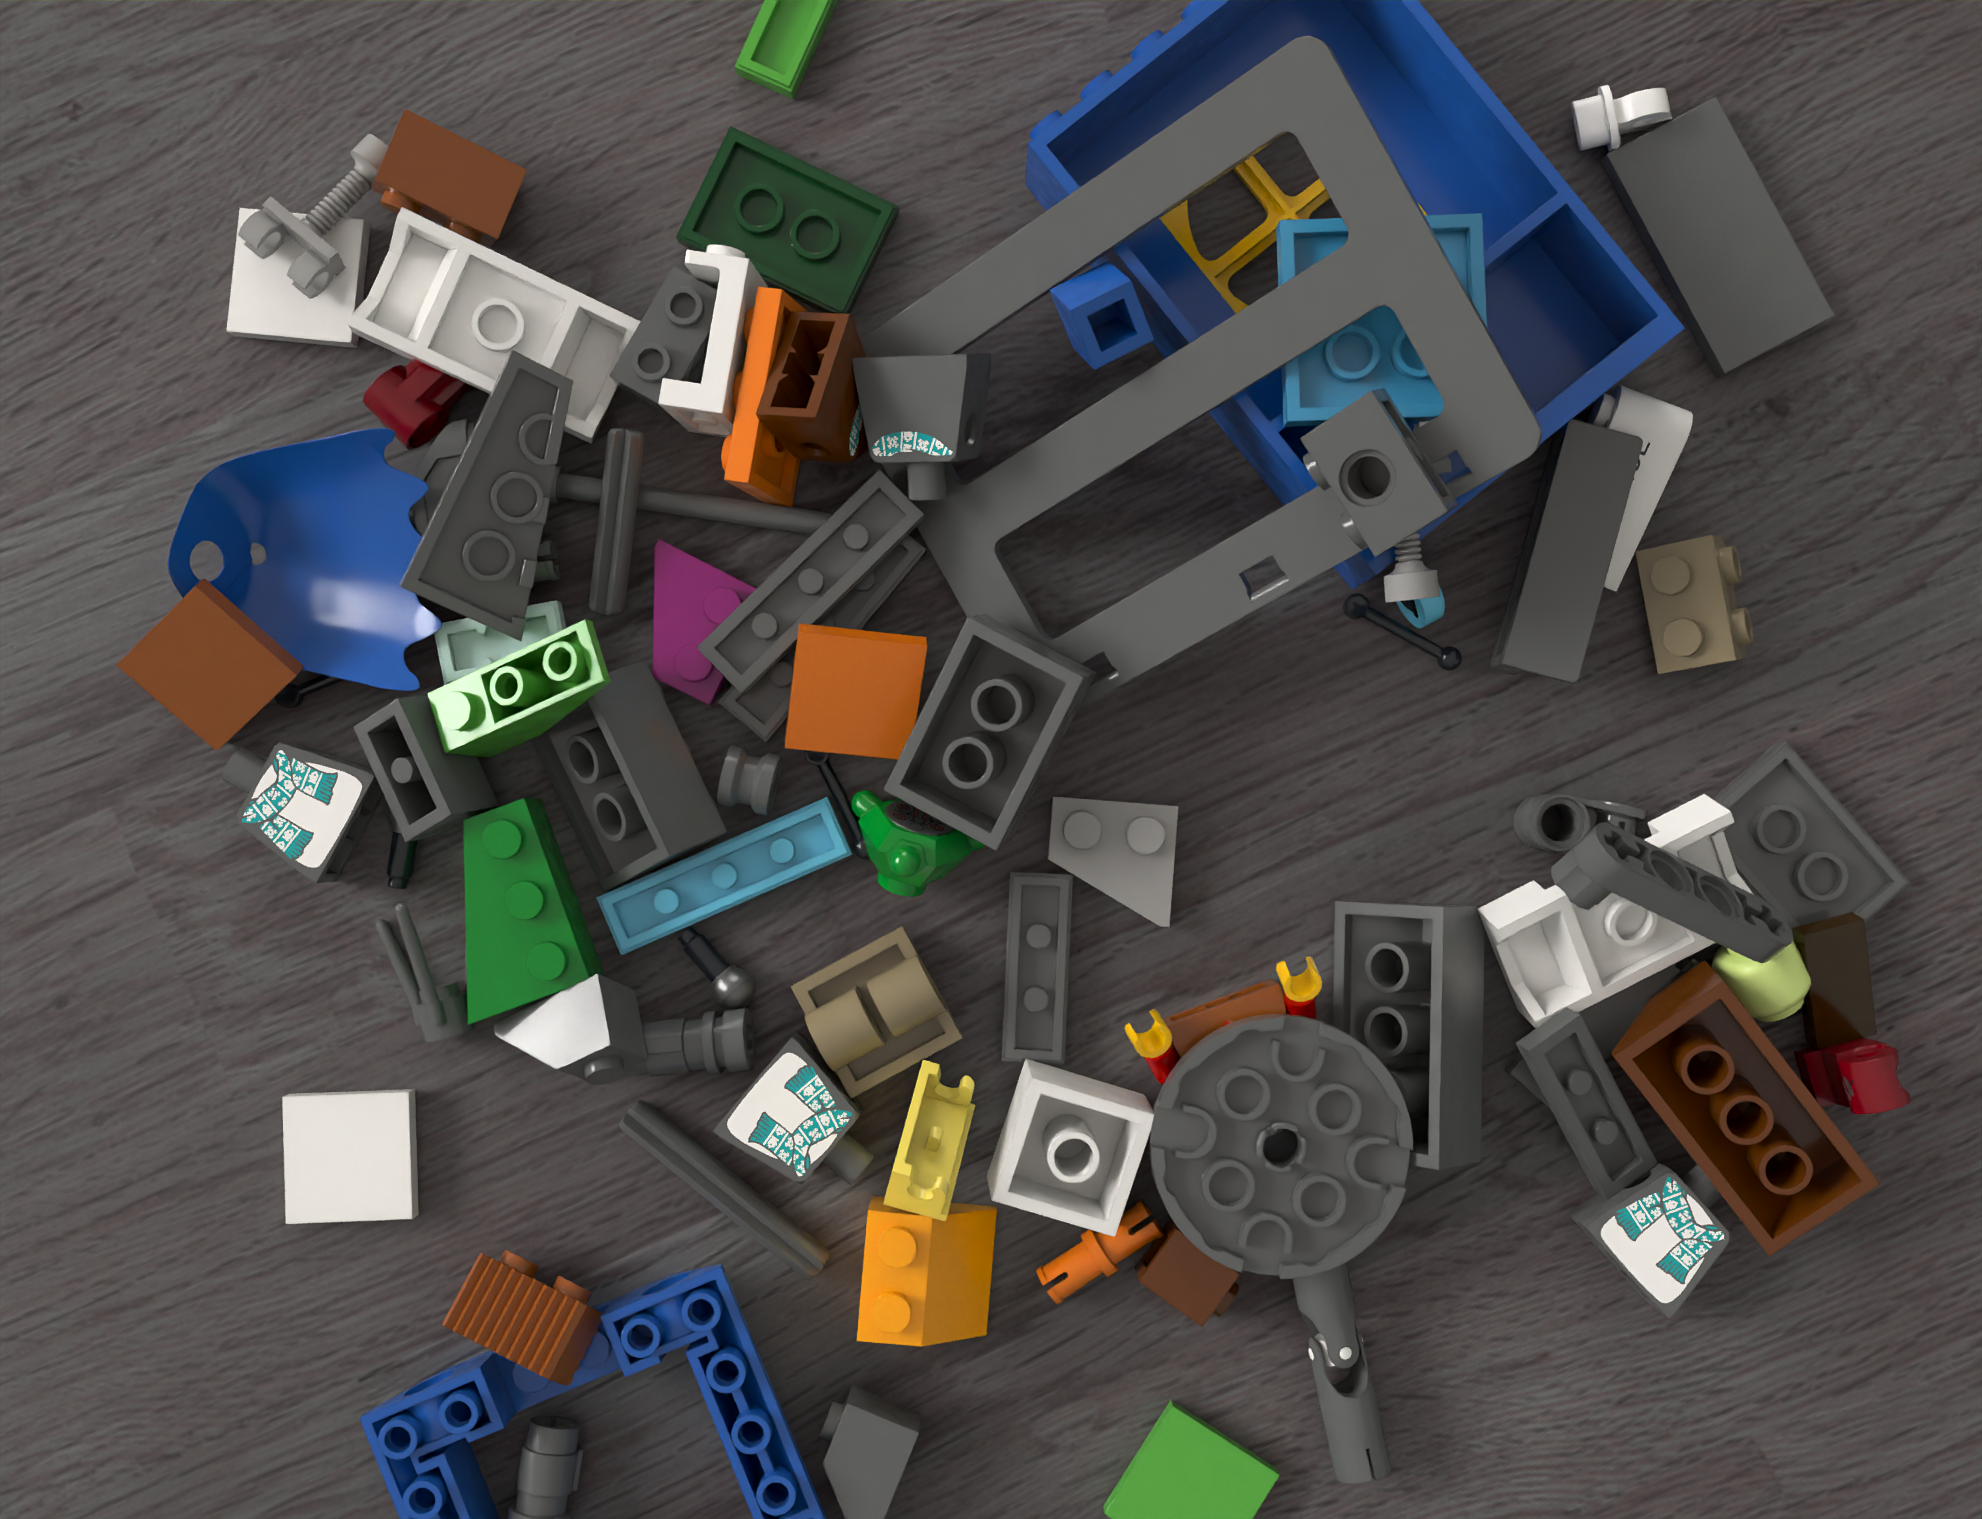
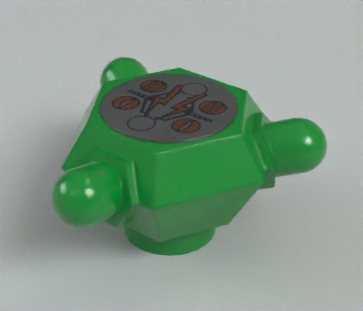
(908, 843)

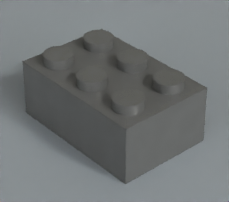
(989, 730)

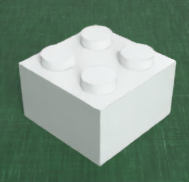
(1070, 1147)

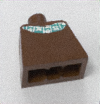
(813, 390)

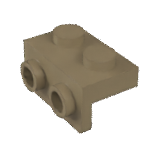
(1694, 603)

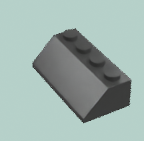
(1415, 998)

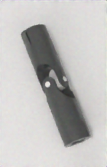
(1351, 1405)

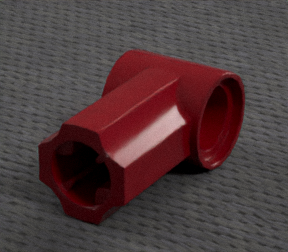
(414, 401)

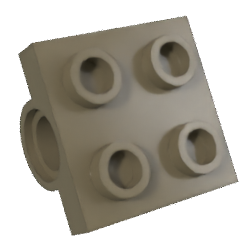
(876, 1012)

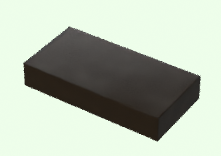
(1840, 994)

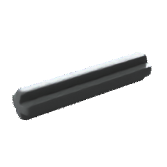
(616, 521)

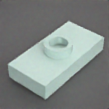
(469, 645)

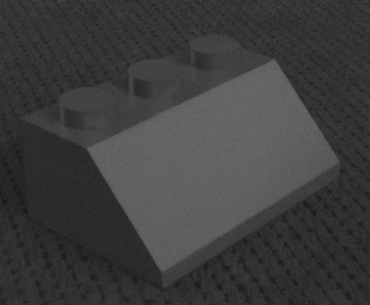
(628, 779)

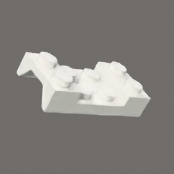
(471, 306)
(1579, 956)

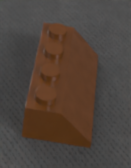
(1740, 1110)

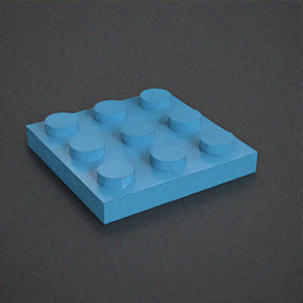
(1375, 348)

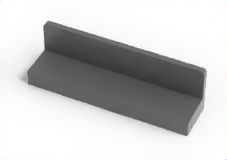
(1567, 552)

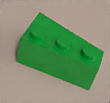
(520, 912)

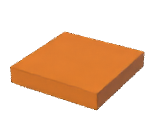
(854, 691)

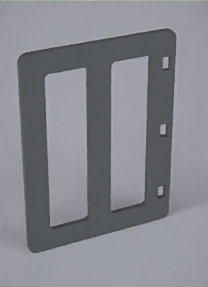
(1385, 262)

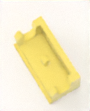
(931, 1145)

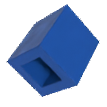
(1101, 314)

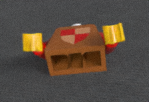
(1177, 1033)

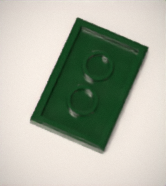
(791, 221)

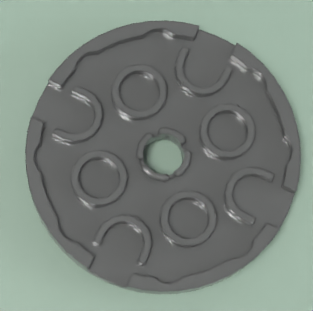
(1296, 1212)

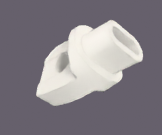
(1603, 120)

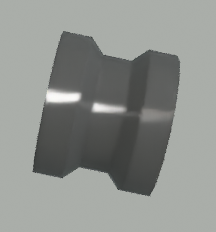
(749, 780)

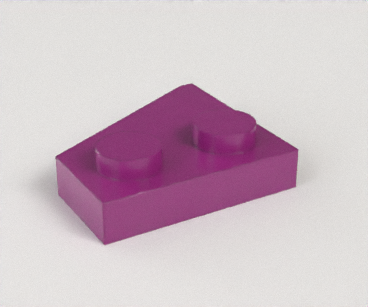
(688, 607)

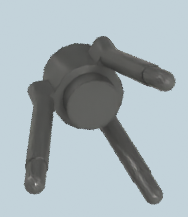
(437, 1008)

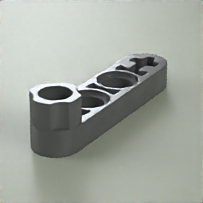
(1632, 868)

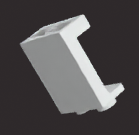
(710, 405)

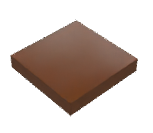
(210, 664)

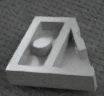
(1118, 850)

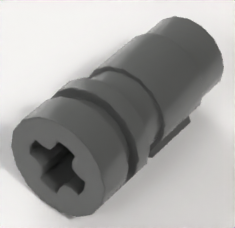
(699, 1044)
(547, 1469)

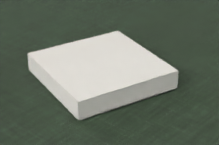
(271, 308)
(350, 1156)

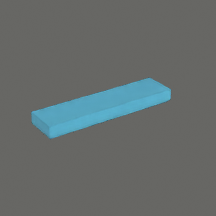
(724, 875)

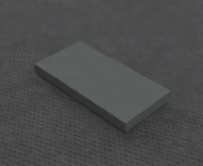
(1716, 237)

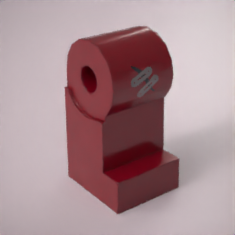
(1853, 1076)

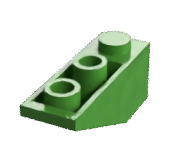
(520, 693)

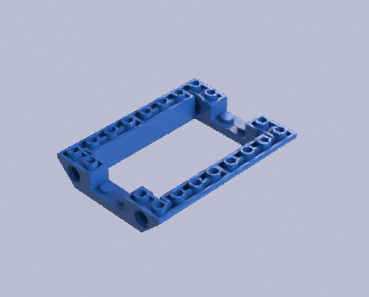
(428, 1429)

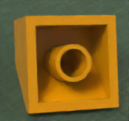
(926, 1275)

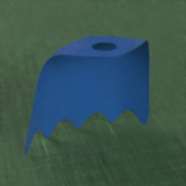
(333, 552)

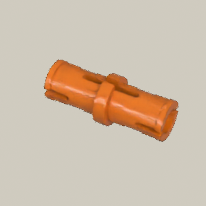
(1099, 1253)

